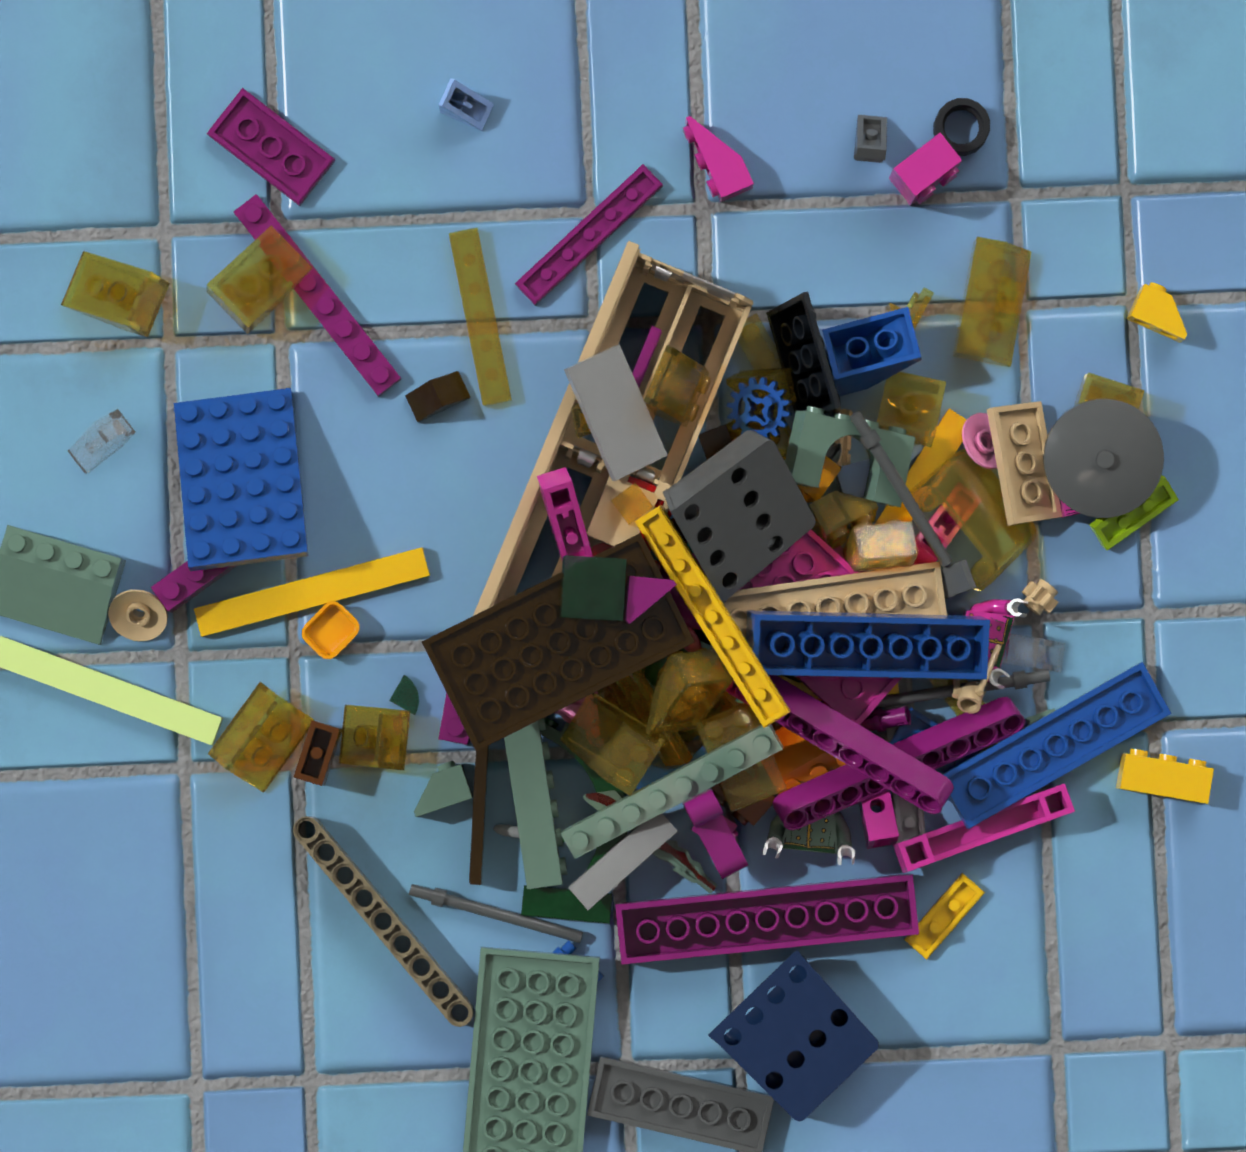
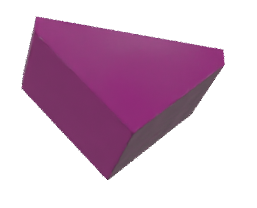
(642, 594)

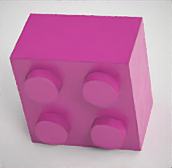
(925, 169)

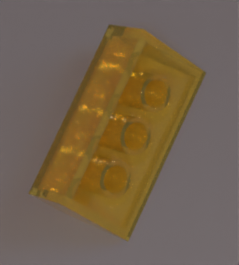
(992, 302)

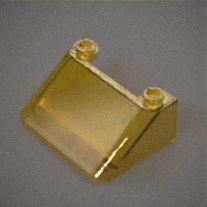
(976, 504)

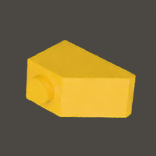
(1157, 312)

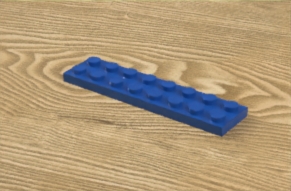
(1055, 744)

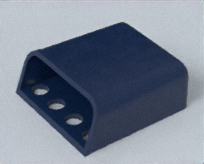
(796, 1038)

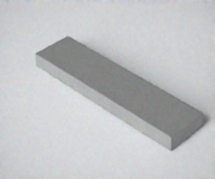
(622, 860)

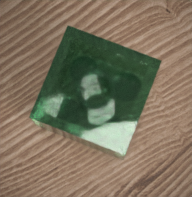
(592, 588)

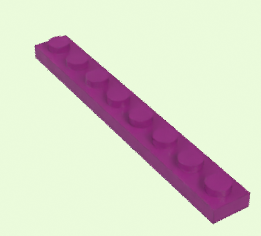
(326, 306)

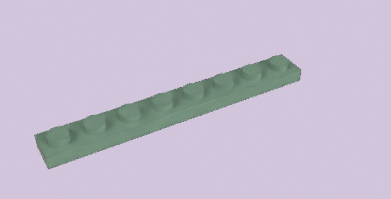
(671, 790)

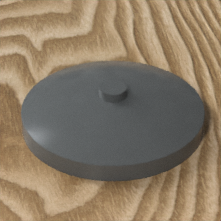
(1103, 458)

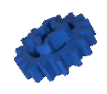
(750, 398)

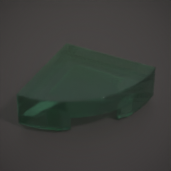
(406, 695)

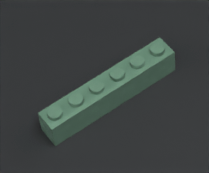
(534, 806)

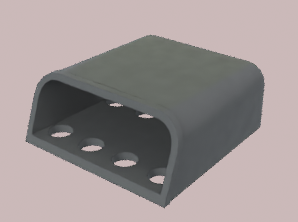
(739, 511)

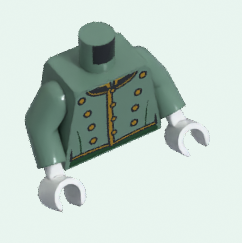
(820, 836)

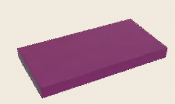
(271, 147)

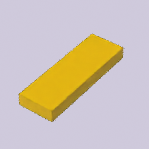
(945, 915)

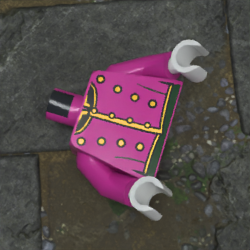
(1001, 622)

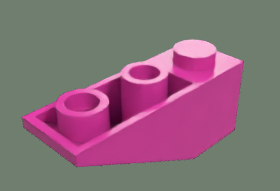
(724, 166)

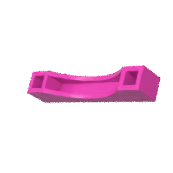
(956, 838)

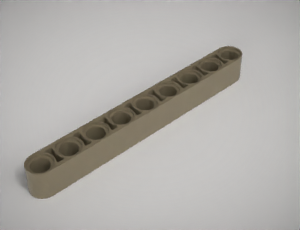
(397, 926)

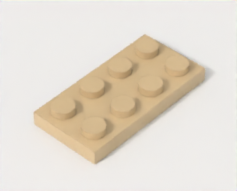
(1018, 447)

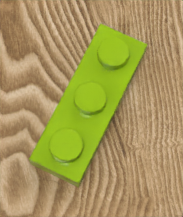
(1114, 529)

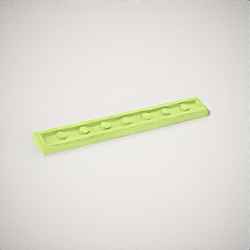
(109, 691)

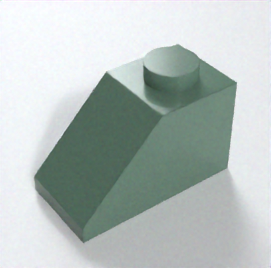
(444, 789)

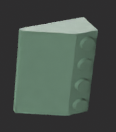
(57, 584)

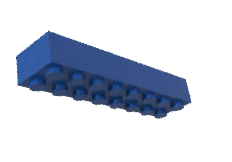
(869, 644)

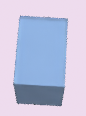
(465, 105)

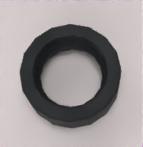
(972, 107)

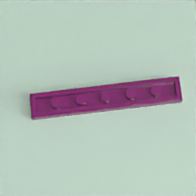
(589, 234)

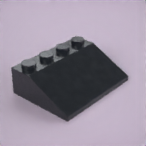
(803, 351)

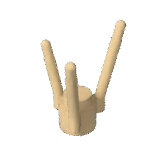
(972, 693)

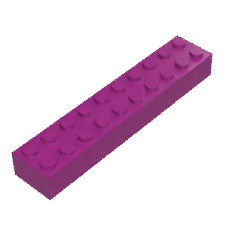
(767, 918)

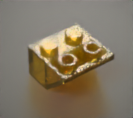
(838, 514)
(881, 546)

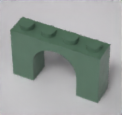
(816, 432)

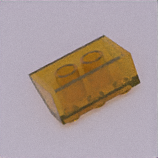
(261, 737)

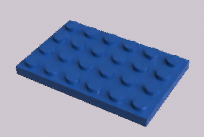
(240, 479)

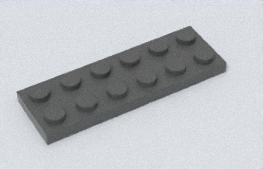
(680, 1105)

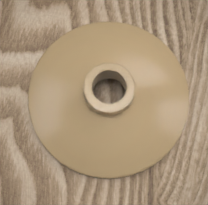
(136, 624)

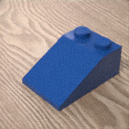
(871, 350)

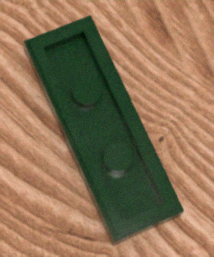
(563, 905)

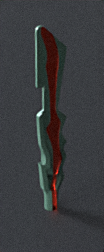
(668, 851)

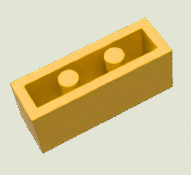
(1165, 776)

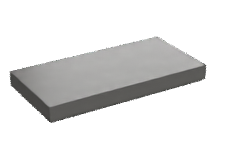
(615, 412)

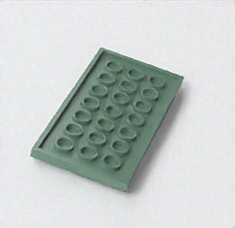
(530, 1051)

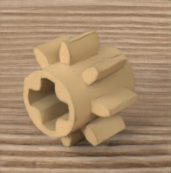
(1040, 597)

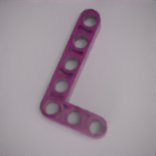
(715, 833)

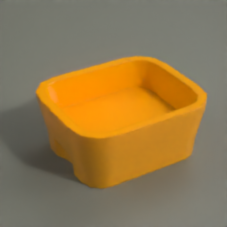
(330, 630)

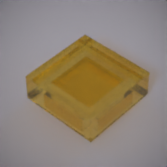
(632, 503)

